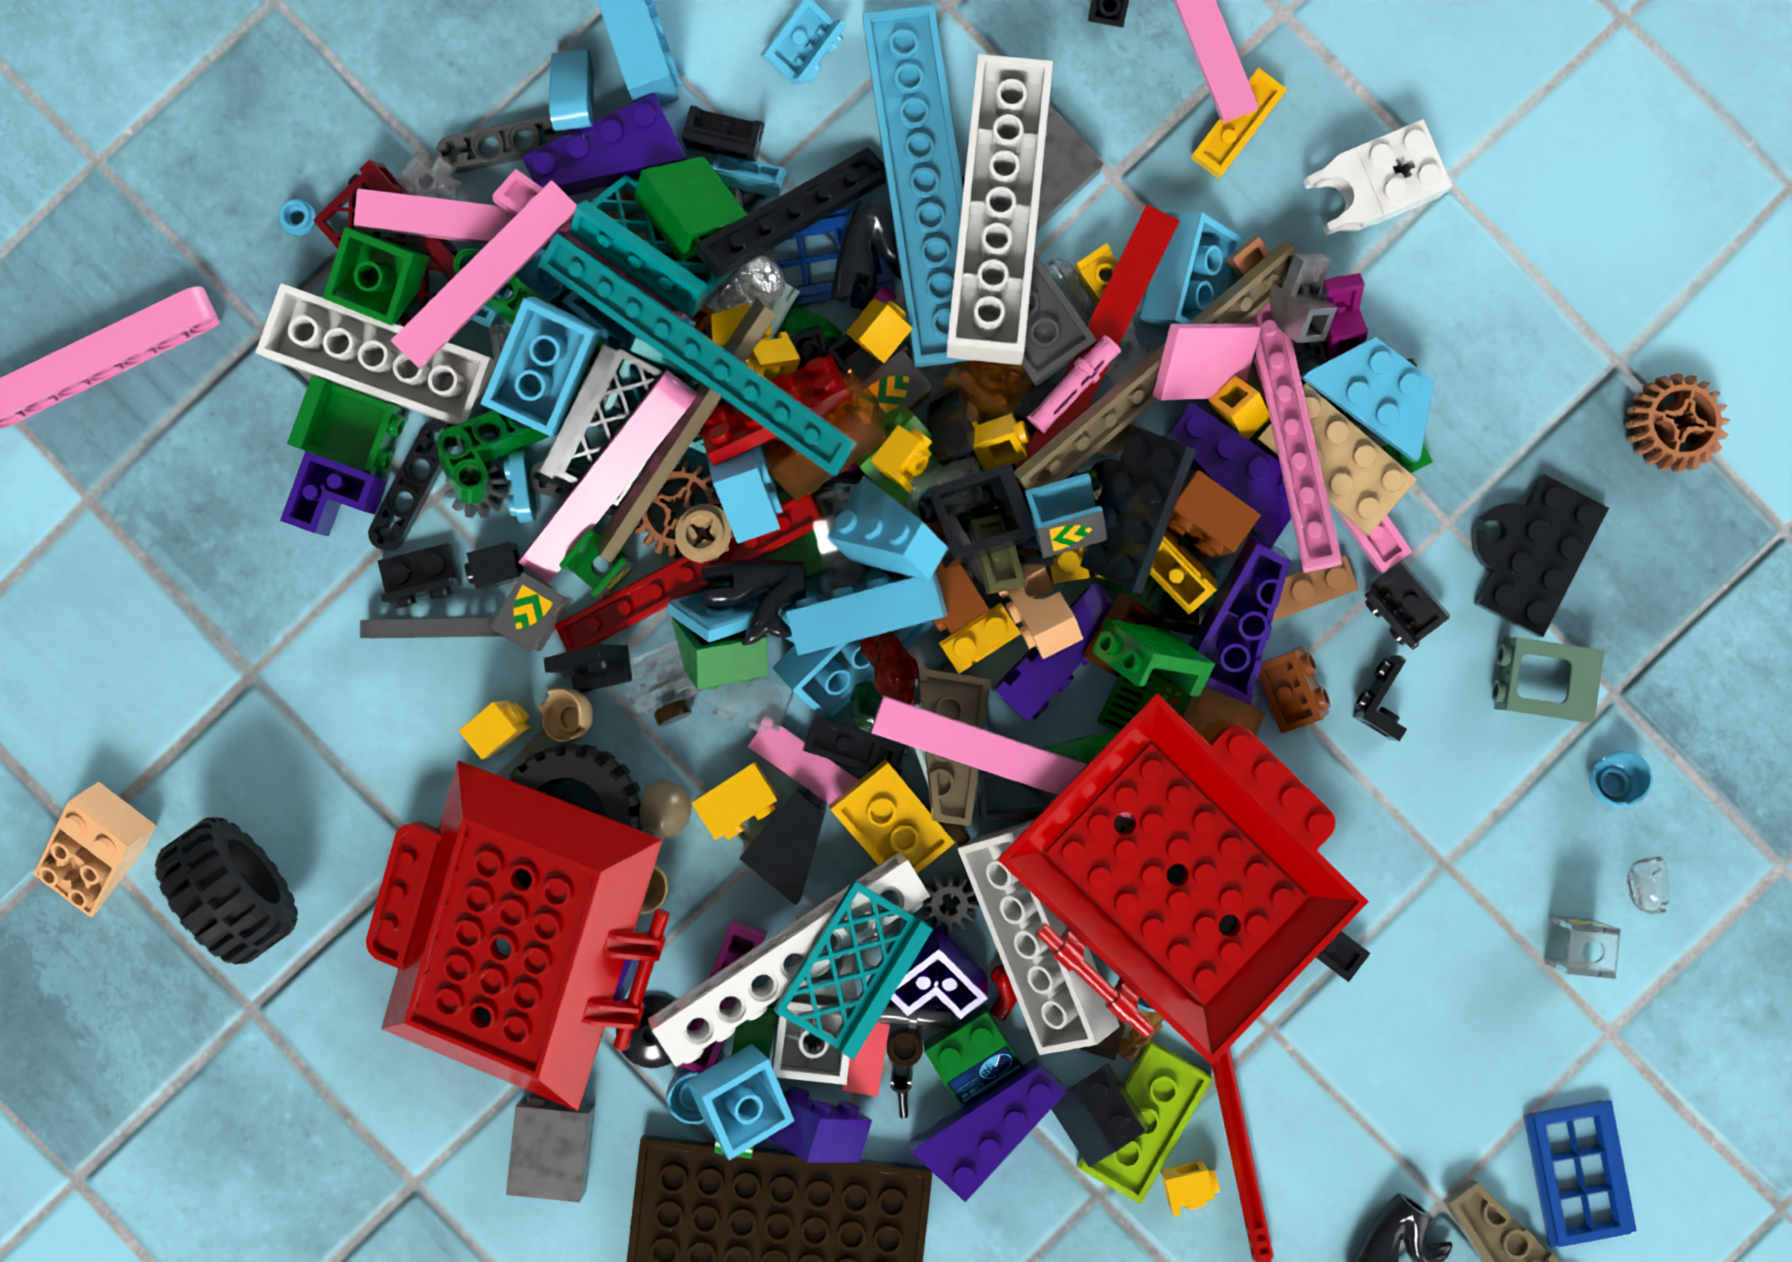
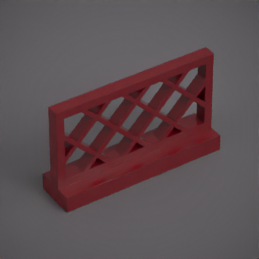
(379, 178)

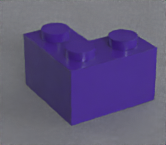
(323, 487)
(942, 971)
(823, 1130)

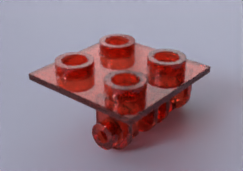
(893, 666)

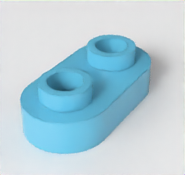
(522, 501)

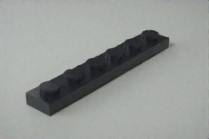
(791, 213)

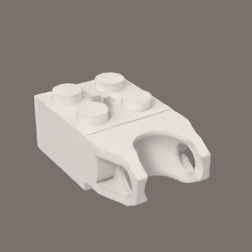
(1373, 188)
(791, 1053)

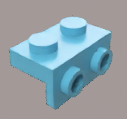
(803, 42)

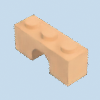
(1046, 621)

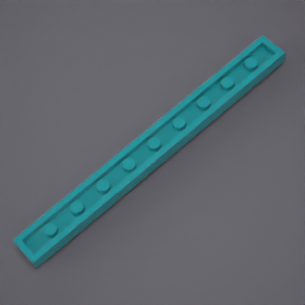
(698, 355)

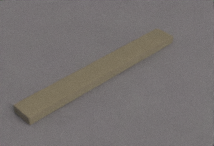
(679, 438)

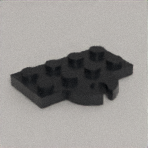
(1137, 506)
(1535, 553)

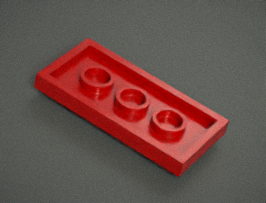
(733, 432)

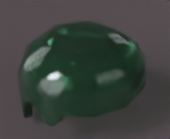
(864, 705)

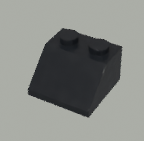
(1099, 1115)

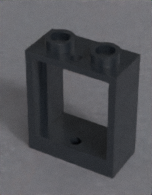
(1008, 500)

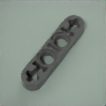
(504, 134)
(427, 628)

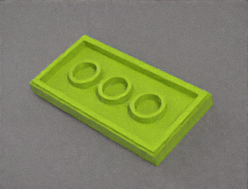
(1167, 1095)

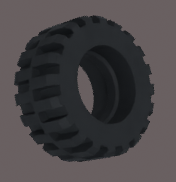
(588, 766)
(226, 891)

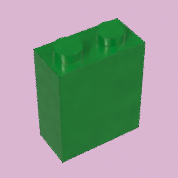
(686, 203)

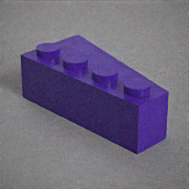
(602, 154)
(1236, 467)
(1241, 618)
(1036, 679)
(982, 1134)

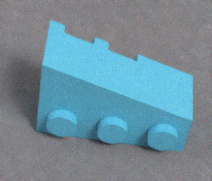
(885, 534)

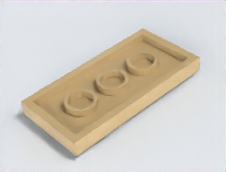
(1357, 473)

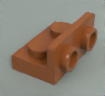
(1294, 690)

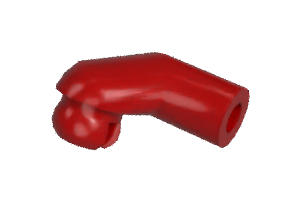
(1007, 998)

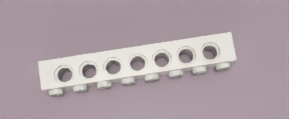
(768, 958)

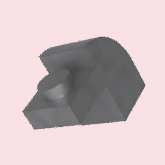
(1297, 302)

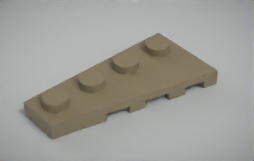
(951, 782)
(1492, 1228)

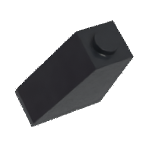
(787, 845)

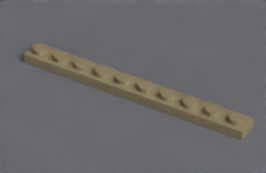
(1135, 391)

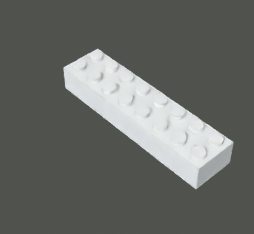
(999, 209)

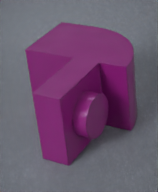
(1348, 325)

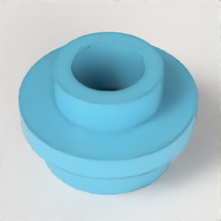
(288, 213)

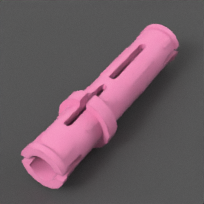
(1080, 377)

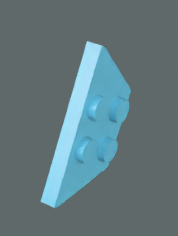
(1379, 392)

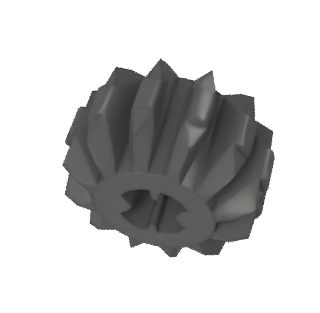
(493, 492)
(962, 904)

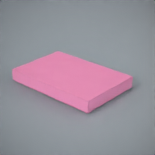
(1204, 358)

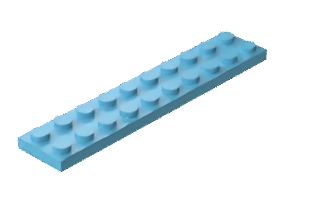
(919, 167)

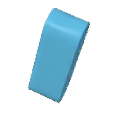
(571, 90)

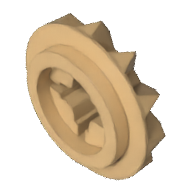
(688, 538)

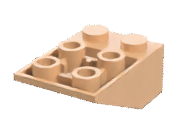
(93, 847)

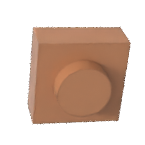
(1247, 256)

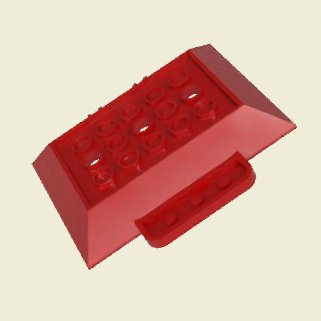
(1246, 852)
(568, 933)

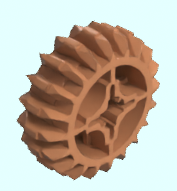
(1688, 399)
(686, 494)

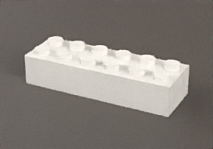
(358, 354)
(1054, 1001)

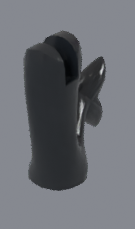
(855, 262)
(748, 579)
(1397, 1221)

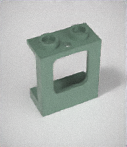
(1582, 684)

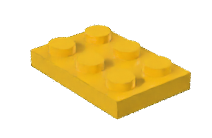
(890, 819)

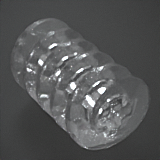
(755, 279)

